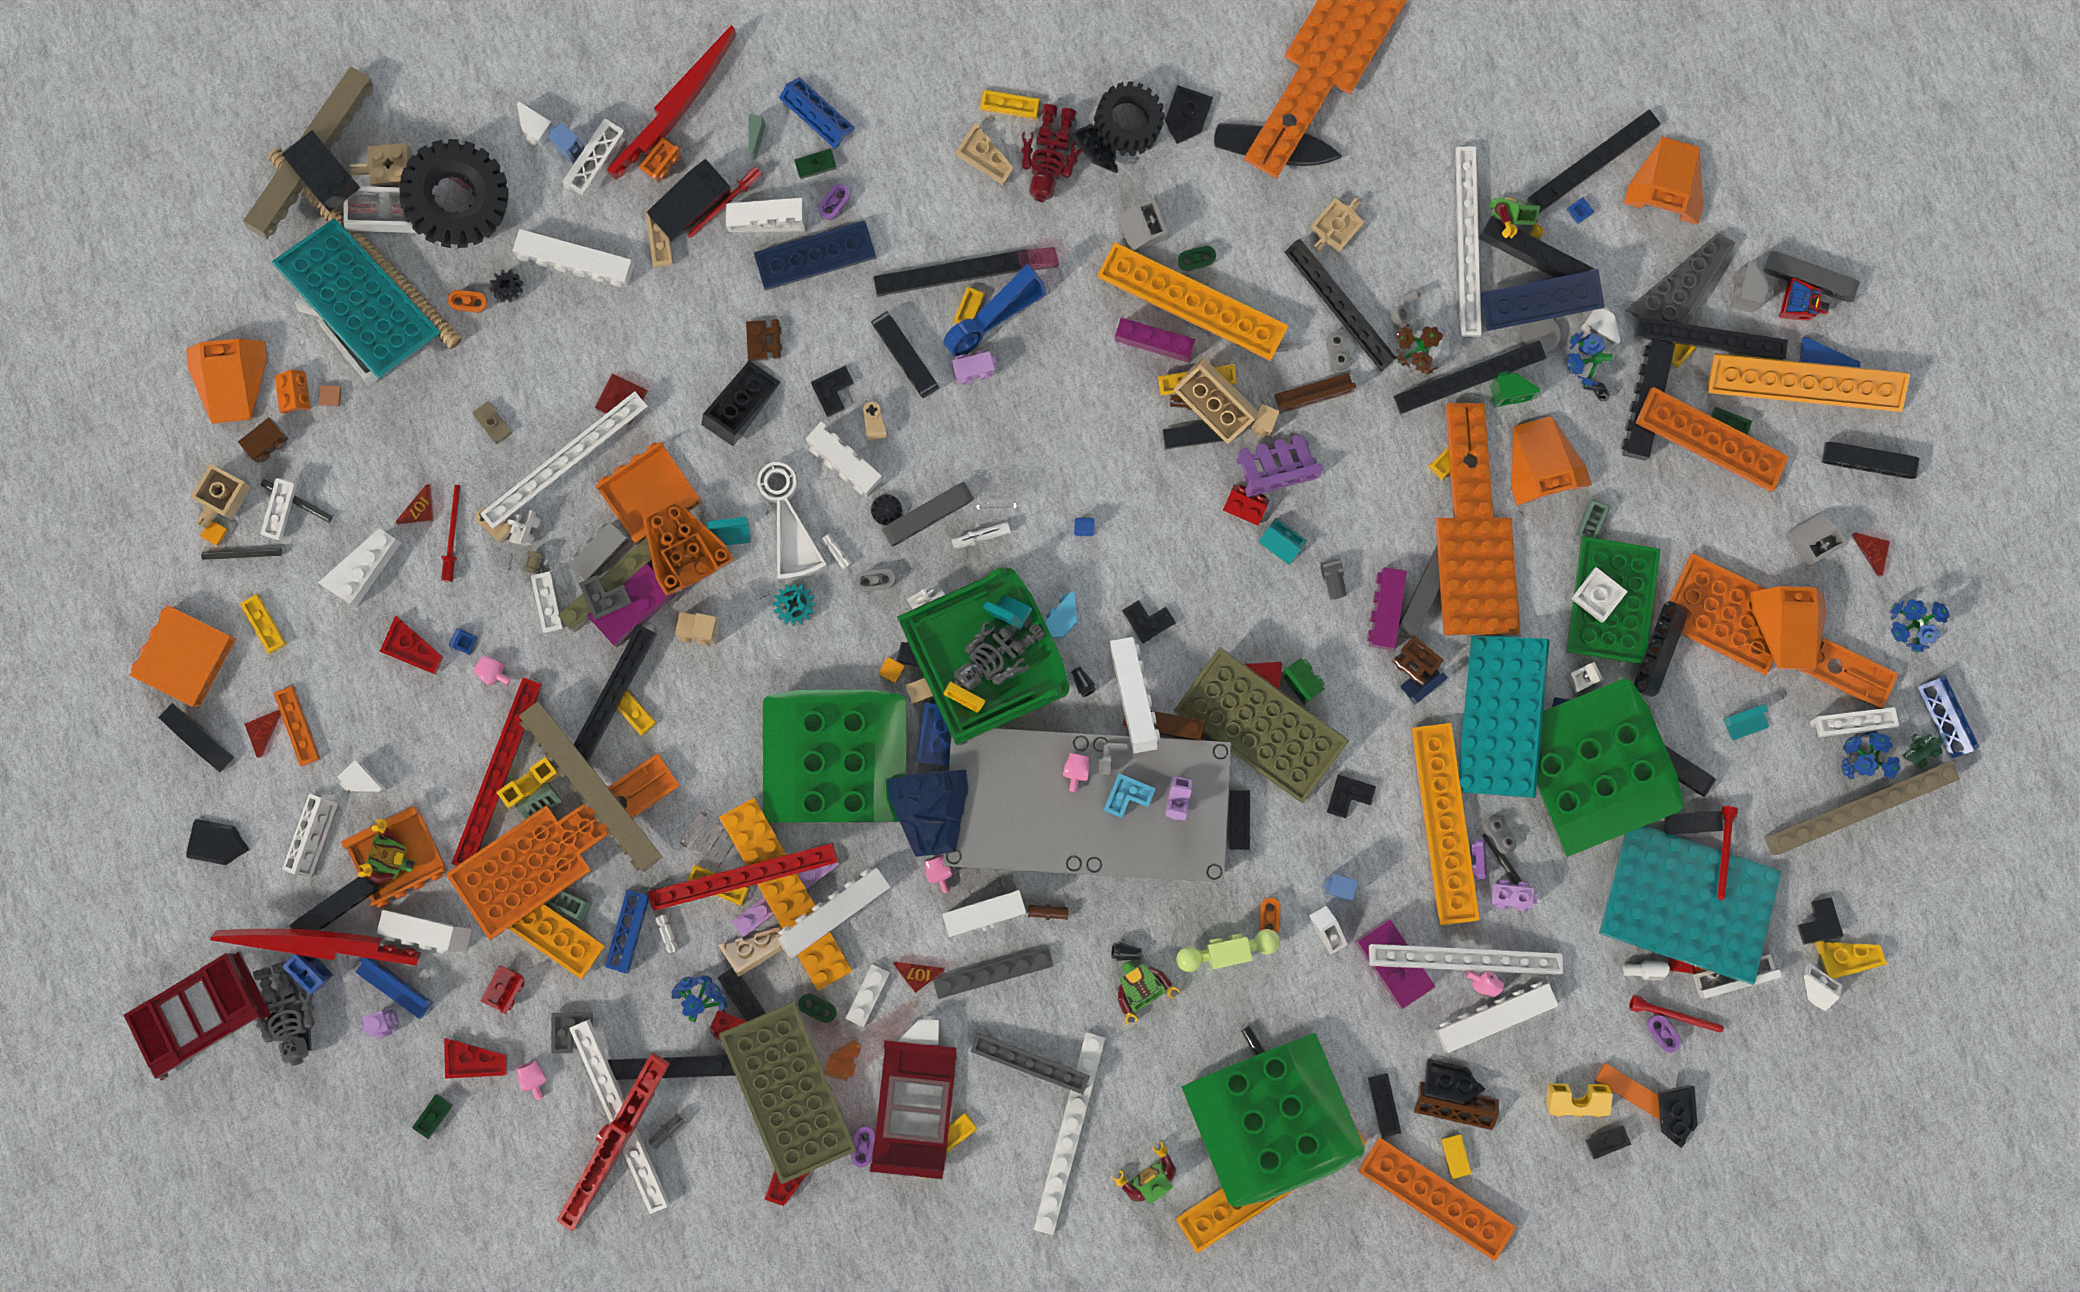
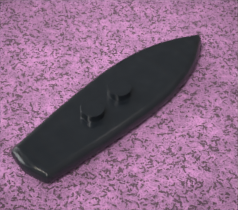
(1240, 137)

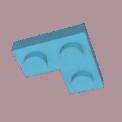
(1125, 790)

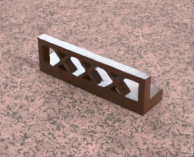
(1314, 393)
(1477, 1106)

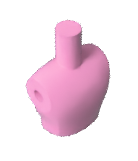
(490, 671)
(1076, 769)
(937, 872)
(1486, 983)
(531, 1077)

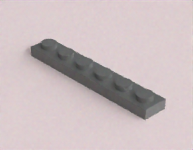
(993, 973)
(1030, 1063)

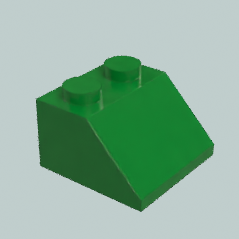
(1512, 389)
(1302, 680)

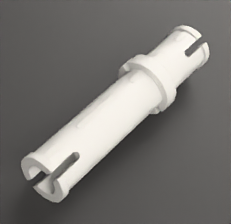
(980, 536)

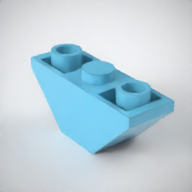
(1064, 618)

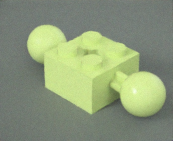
(1228, 952)

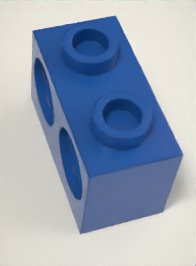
(308, 972)

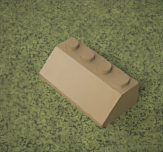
(1215, 400)

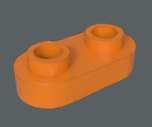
(468, 302)
(1269, 917)

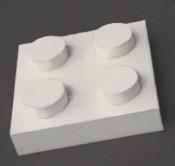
(1599, 595)

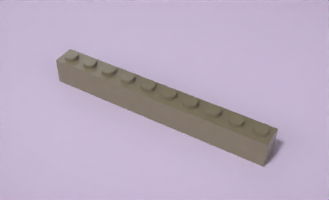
(328, 126)
(591, 787)
(1861, 808)

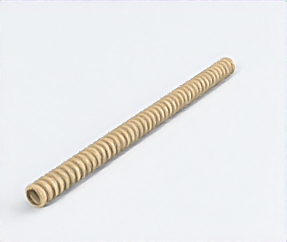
(447, 332)

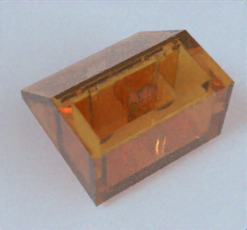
(840, 1061)

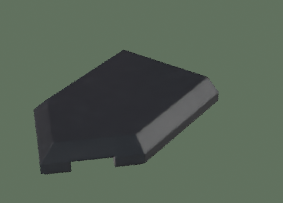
(1187, 113)
(1089, 144)
(215, 842)
(1450, 1082)
(1677, 1113)

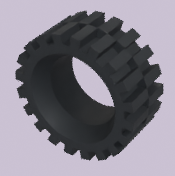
(1123, 139)

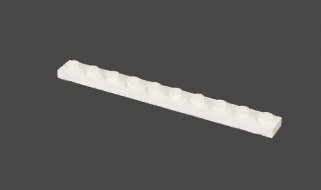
(1468, 242)
(563, 460)
(1465, 959)
(612, 1100)
(1068, 1137)

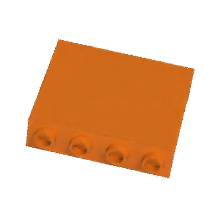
(645, 487)
(182, 656)
(420, 847)

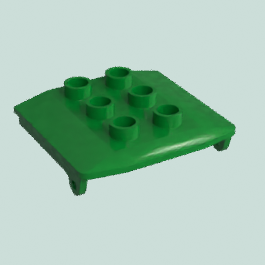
(938, 641)
(832, 754)
(1604, 767)
(1274, 1122)

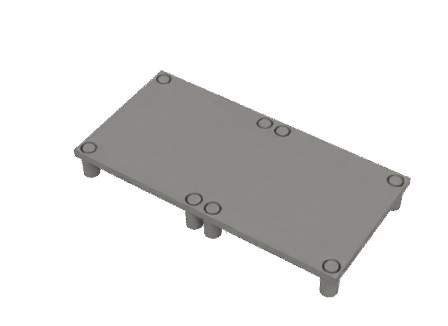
(1030, 821)

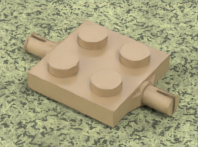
(1337, 225)

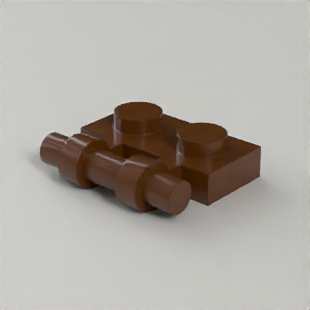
(757, 340)
(1421, 656)

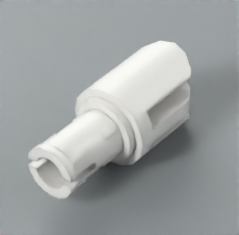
(1647, 969)

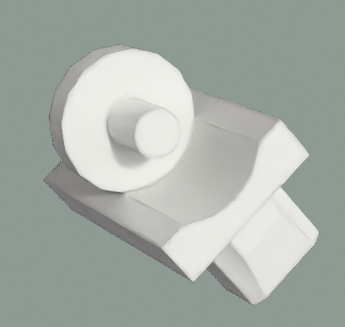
(521, 527)
(926, 595)

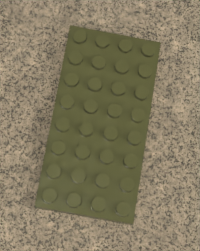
(1262, 725)
(787, 1092)

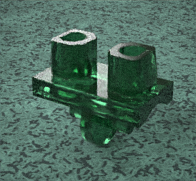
(1922, 747)

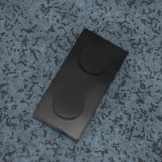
(1608, 1142)

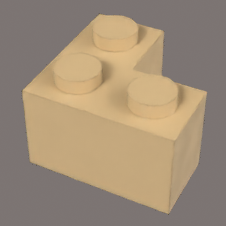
(697, 627)

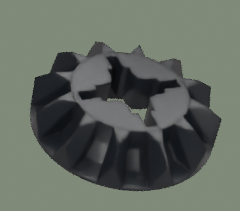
(878, 514)

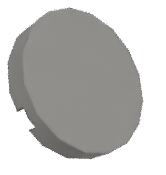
(1545, 330)

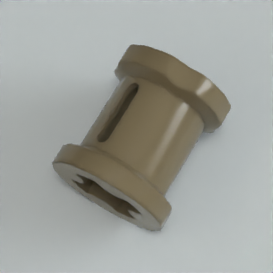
(533, 562)

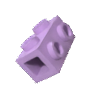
(979, 365)
(1520, 896)
(380, 1023)

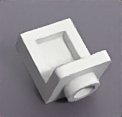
(1584, 677)

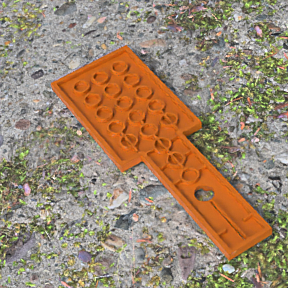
(1331, 51)
(1473, 546)
(1724, 622)
(545, 855)

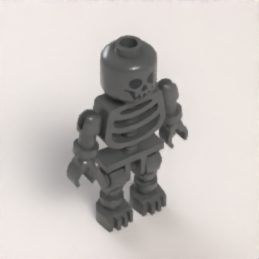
(970, 675)
(293, 1047)

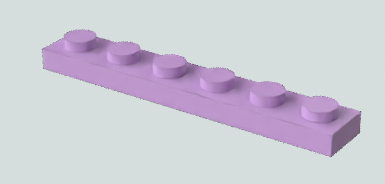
(761, 911)

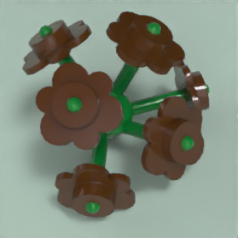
(1427, 340)

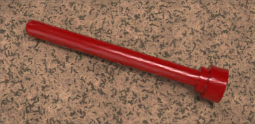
(1729, 814)
(1638, 1004)

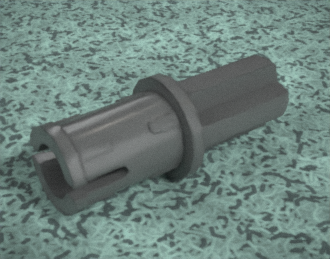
(666, 1131)

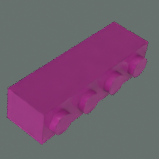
(1154, 340)
(1387, 608)

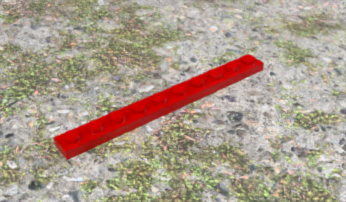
(496, 772)
(743, 876)

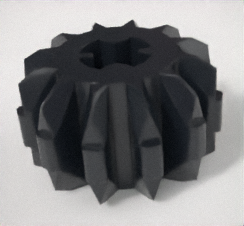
(503, 292)

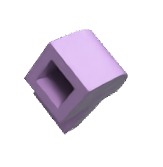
(1178, 798)

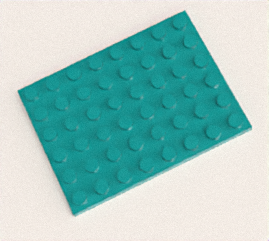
(1669, 903)

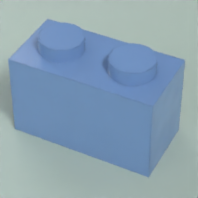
(566, 142)
(1340, 887)

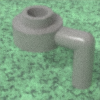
(1400, 313)
(1105, 763)

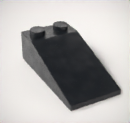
(320, 171)
(689, 200)
(739, 403)

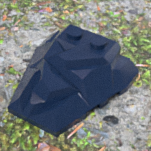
(930, 809)

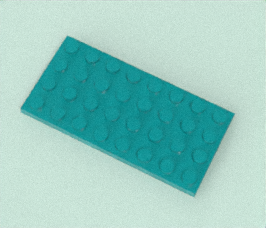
(356, 298)
(1503, 716)

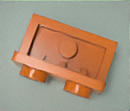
(660, 160)
(292, 391)

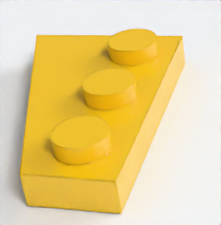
(1847, 959)

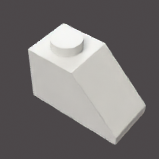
(534, 125)
(1603, 324)
(359, 779)
(1328, 930)
(1821, 988)
(923, 1032)

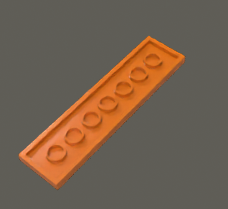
(1712, 439)
(1436, 1199)

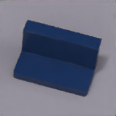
(1417, 692)

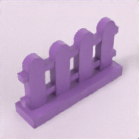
(1273, 479)

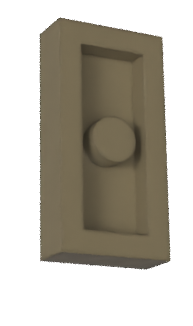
(492, 422)

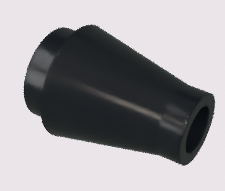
(1083, 683)
(1123, 952)

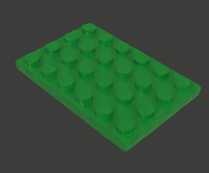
(1627, 628)

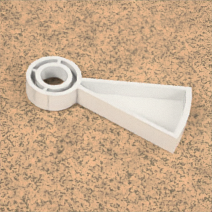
(795, 549)

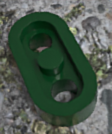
(1195, 256)
(817, 1008)

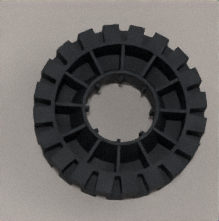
(460, 162)

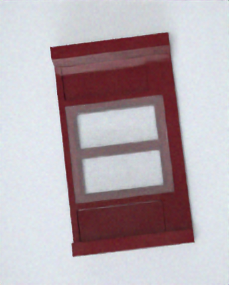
(196, 1013)
(914, 1110)

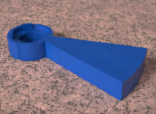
(1015, 296)

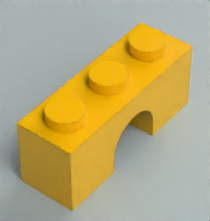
(518, 790)
(1595, 1102)

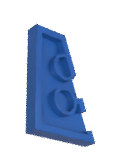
(1817, 353)
(934, 738)

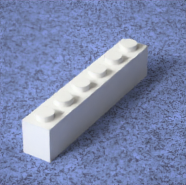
(573, 258)
(1133, 695)
(833, 912)
(1496, 1017)

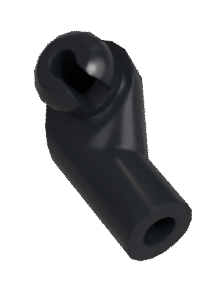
(1599, 390)

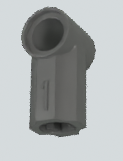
(1333, 574)

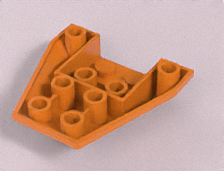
(1670, 181)
(228, 376)
(1544, 462)
(682, 548)
(1791, 624)

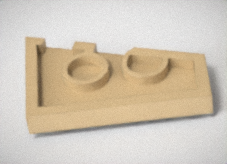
(984, 156)
(750, 952)

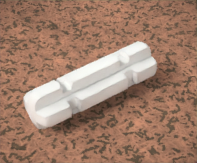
(836, 551)
(667, 933)

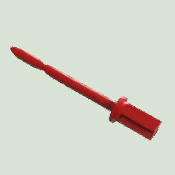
(746, 182)
(449, 560)

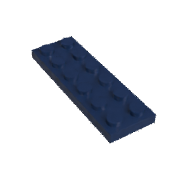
(814, 255)
(1542, 299)

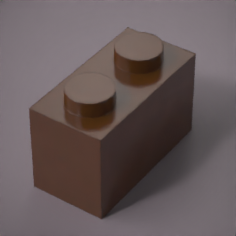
(263, 440)

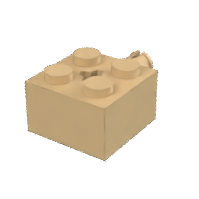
(380, 160)
(215, 503)

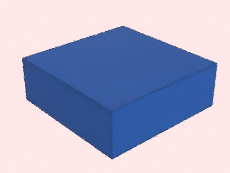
(1580, 210)

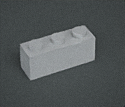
(598, 551)

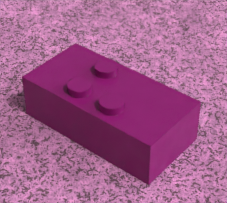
(646, 601)
(1402, 983)

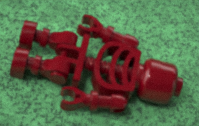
(1043, 182)

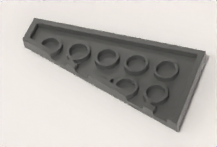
(1682, 289)

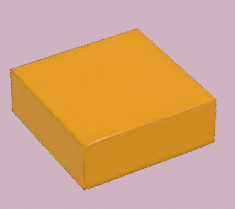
(214, 533)
(891, 670)

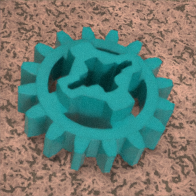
(798, 593)

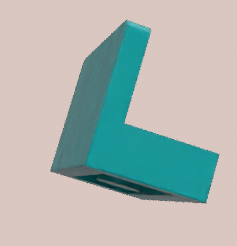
(731, 531)
(1282, 541)
(1009, 611)
(1746, 722)

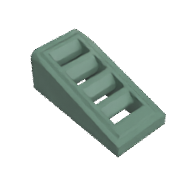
(756, 130)
(1605, 508)
(539, 794)
(579, 909)

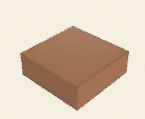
(330, 395)

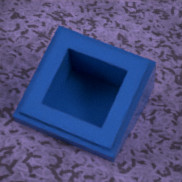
(1084, 526)
(462, 641)

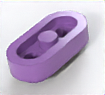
(833, 202)
(1479, 867)
(1663, 1032)
(863, 1146)

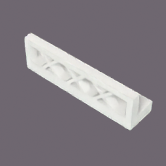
(586, 156)
(1855, 722)
(311, 837)
(1732, 984)

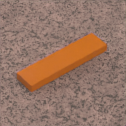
(297, 726)
(1629, 1089)

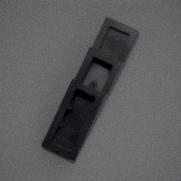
(196, 737)

